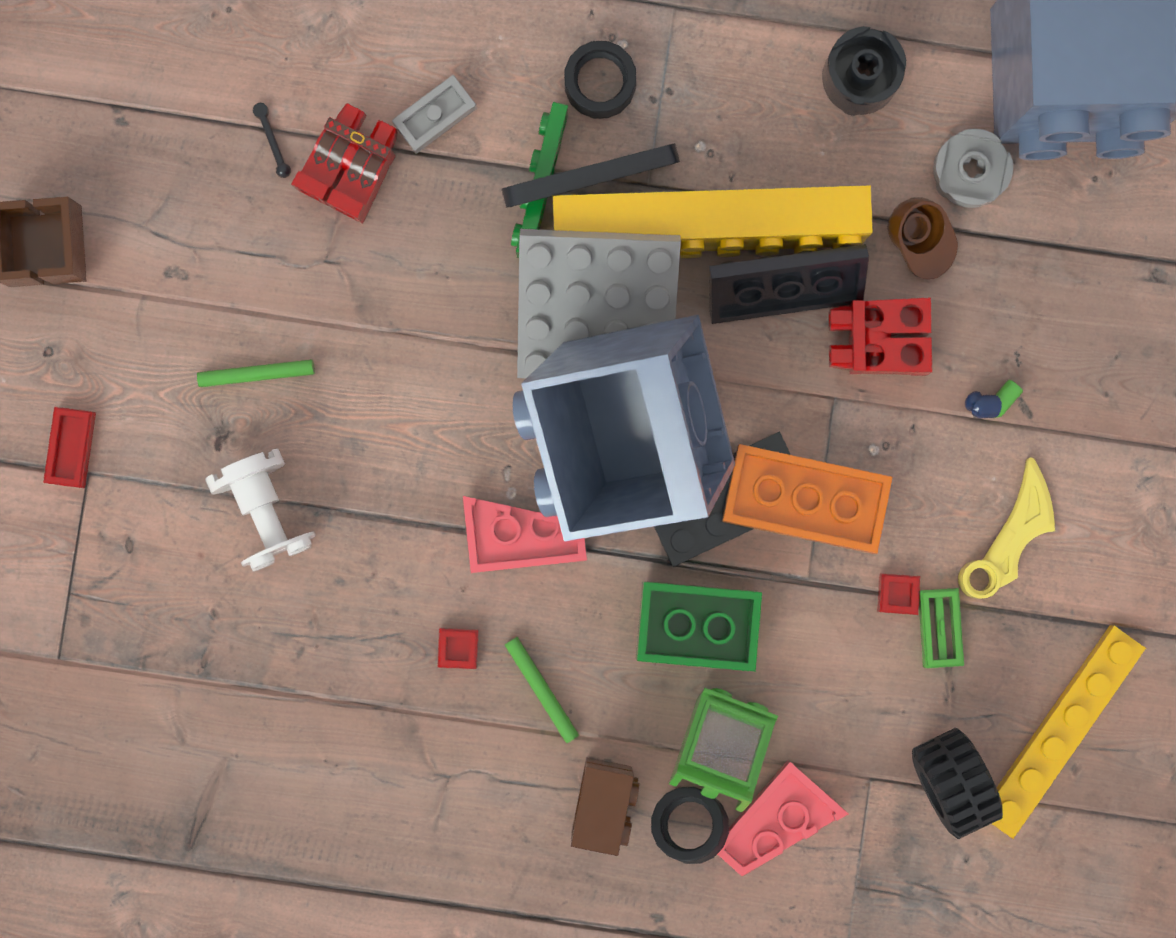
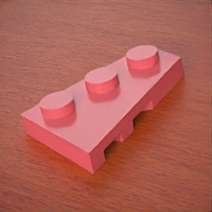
(515, 538)
(777, 818)

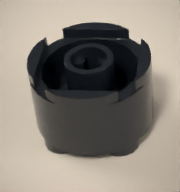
(868, 50)

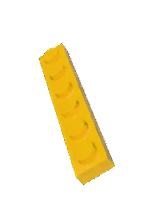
(1065, 727)

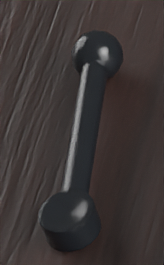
(261, 112)

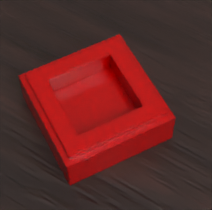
(898, 594)
(458, 648)

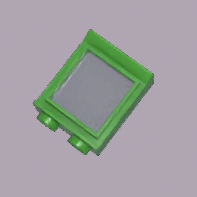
(724, 746)

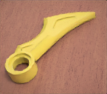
(1028, 519)

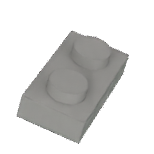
(434, 114)

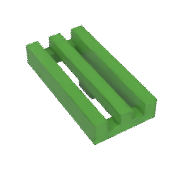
(925, 628)

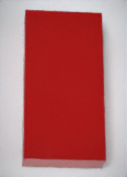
(69, 447)

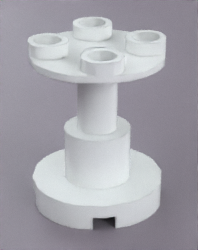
(255, 496)

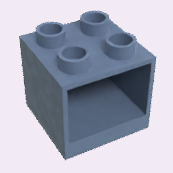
(1083, 74)
(626, 430)

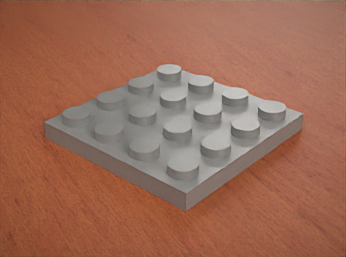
(590, 287)

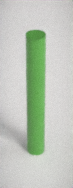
(255, 373)
(541, 690)

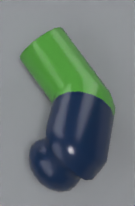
(993, 405)

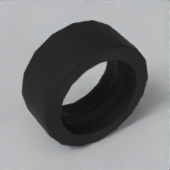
(605, 50)
(660, 832)

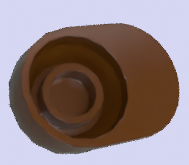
(923, 237)

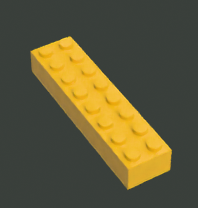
(728, 218)

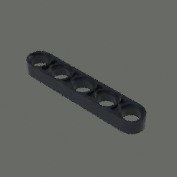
(590, 175)

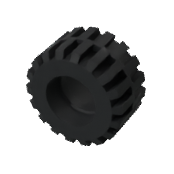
(957, 783)

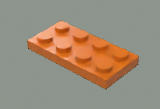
(807, 499)

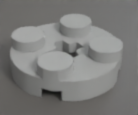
(990, 154)

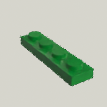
(543, 165)

